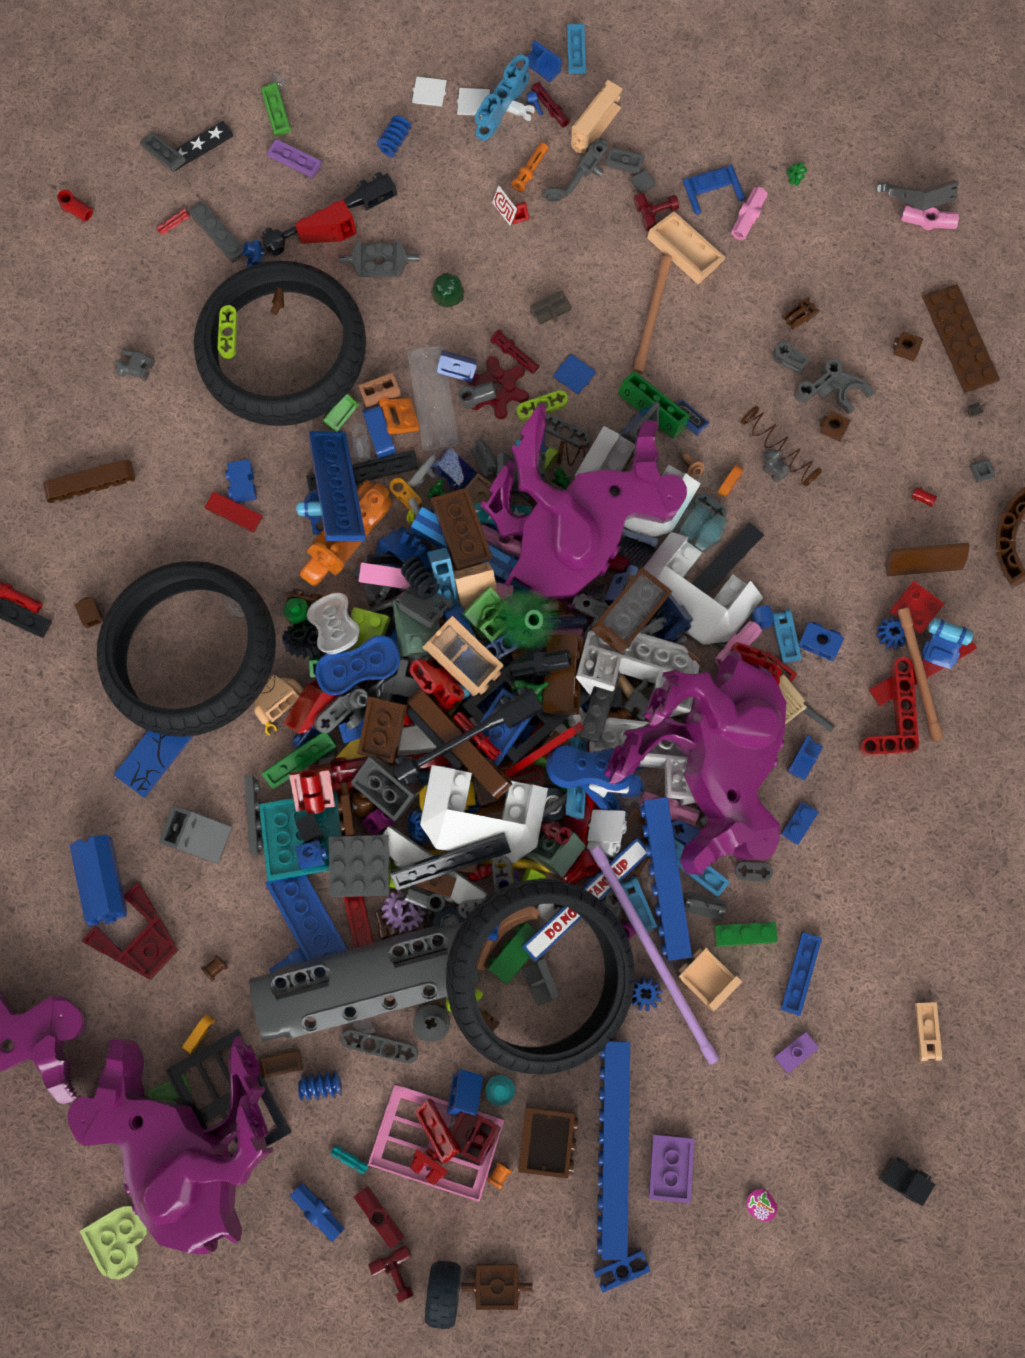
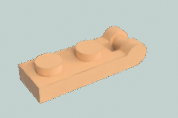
(928, 1031)

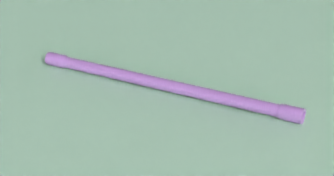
(705, 1046)

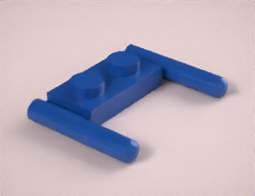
(711, 181)

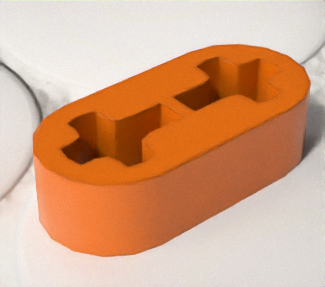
(731, 480)

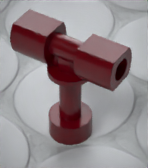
(649, 210)
(391, 1265)

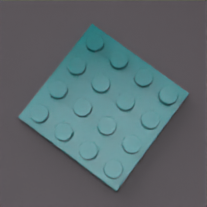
(282, 836)

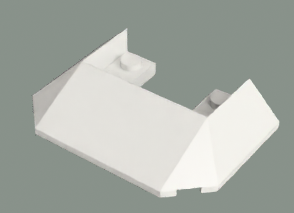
(610, 453)
(715, 618)
(643, 659)
(663, 756)
(451, 828)

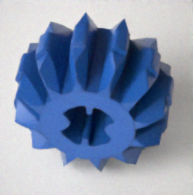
(885, 633)
(415, 830)
(646, 986)

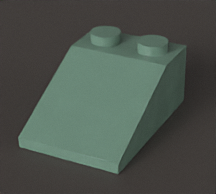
(412, 634)
(555, 856)

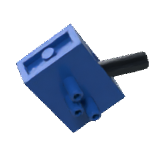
(398, 548)

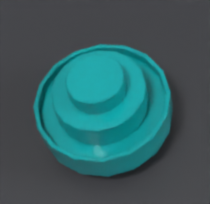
(500, 1090)

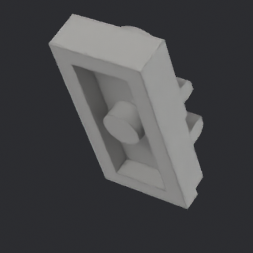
(417, 478)

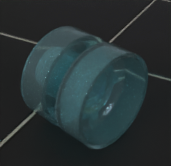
(708, 530)

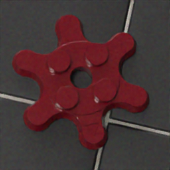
(509, 389)

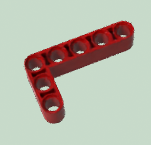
(900, 715)

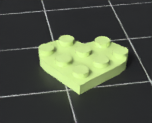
(115, 1241)

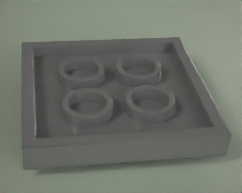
(359, 866)

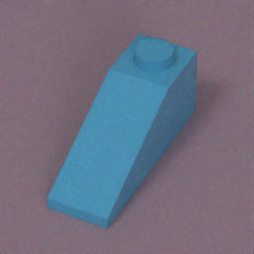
(442, 570)

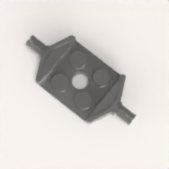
(364, 258)

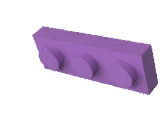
(294, 158)

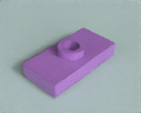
(796, 1052)

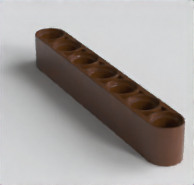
(473, 758)

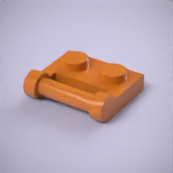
(404, 414)

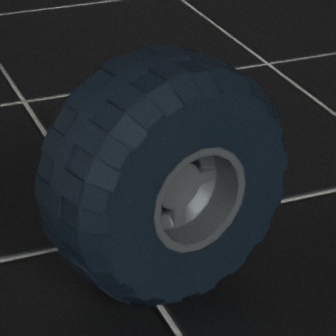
(443, 1294)

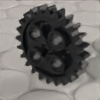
(302, 640)

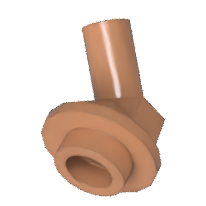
(694, 468)

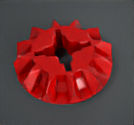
(481, 873)

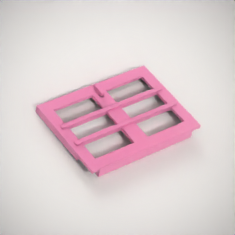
(383, 1135)

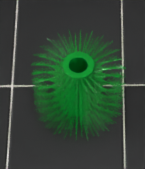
(524, 619)

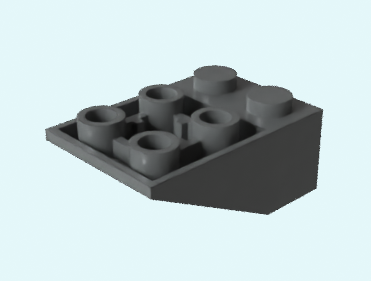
(195, 834)

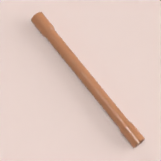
(641, 357)
(933, 723)

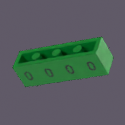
(641, 394)

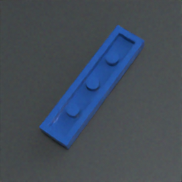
(801, 974)

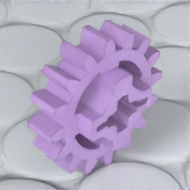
(412, 912)

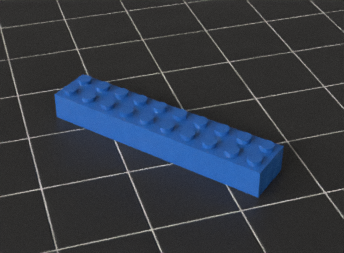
(615, 1152)

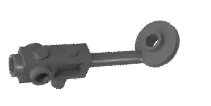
(586, 165)
(597, 609)

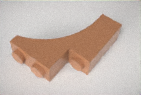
(511, 921)

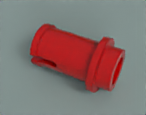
(923, 496)

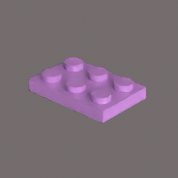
(671, 1168)

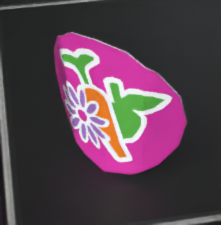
(761, 1205)

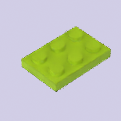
(370, 625)

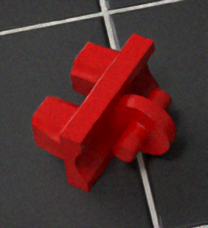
(436, 1170)

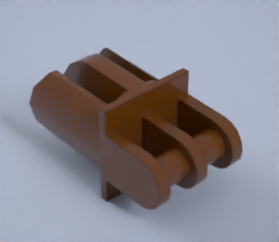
(800, 314)

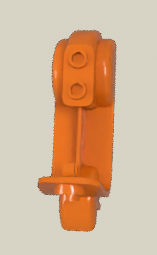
(332, 555)

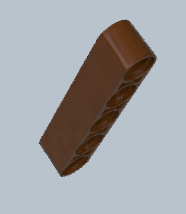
(89, 480)

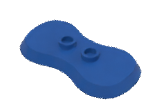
(372, 660)
(573, 767)

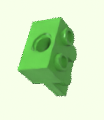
(480, 612)

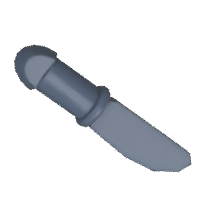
(640, 537)

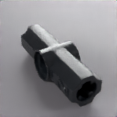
(541, 664)

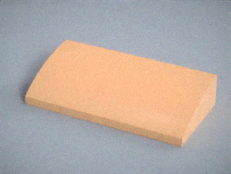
(685, 247)

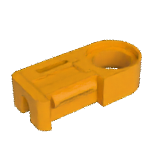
(405, 494)
(198, 1034)

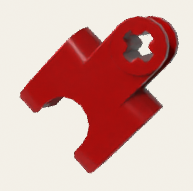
(756, 656)
(438, 682)

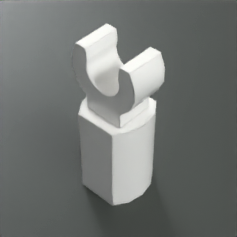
(519, 109)

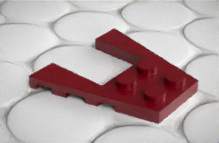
(149, 950)

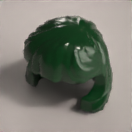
(447, 290)

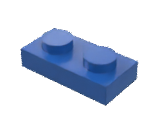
(799, 823)

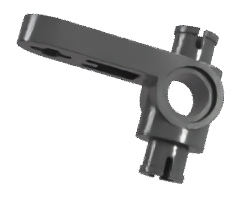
(340, 708)

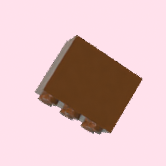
(547, 1142)

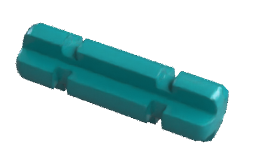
(349, 1159)

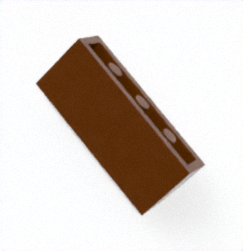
(564, 689)

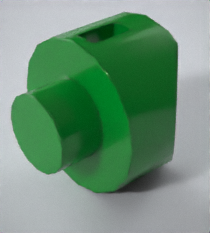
(296, 610)

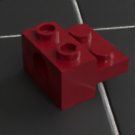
(481, 1140)

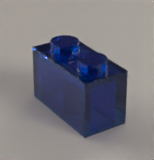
(453, 469)

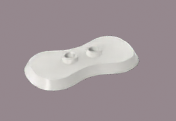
(333, 623)

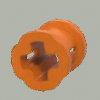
(499, 1175)

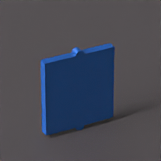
(574, 374)

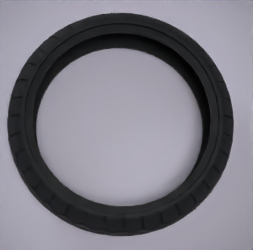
(261, 281)
(144, 595)
(614, 999)

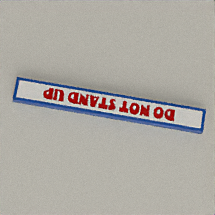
(598, 886)

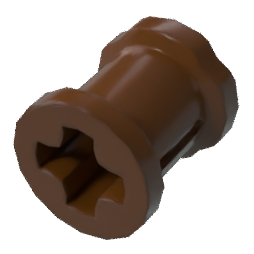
(214, 967)

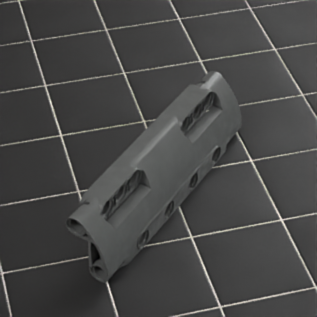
(356, 979)

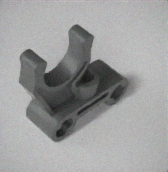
(833, 381)

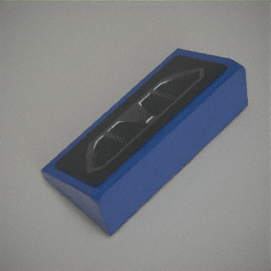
(696, 422)

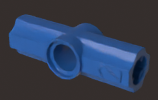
(317, 1212)

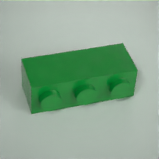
(745, 934)
(513, 955)

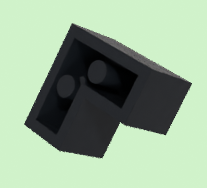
(911, 1184)

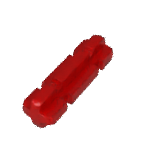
(172, 222)

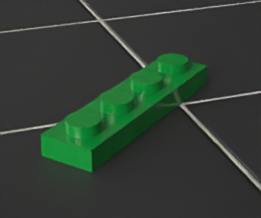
(298, 759)

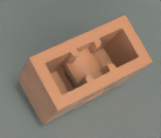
(379, 388)

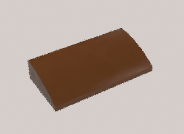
(927, 559)

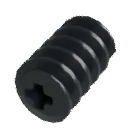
(420, 578)

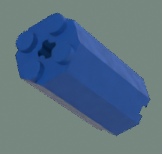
(98, 880)

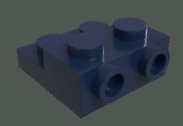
(677, 620)

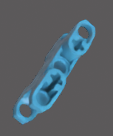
(493, 105)

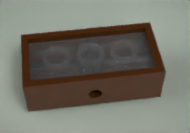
(631, 610)

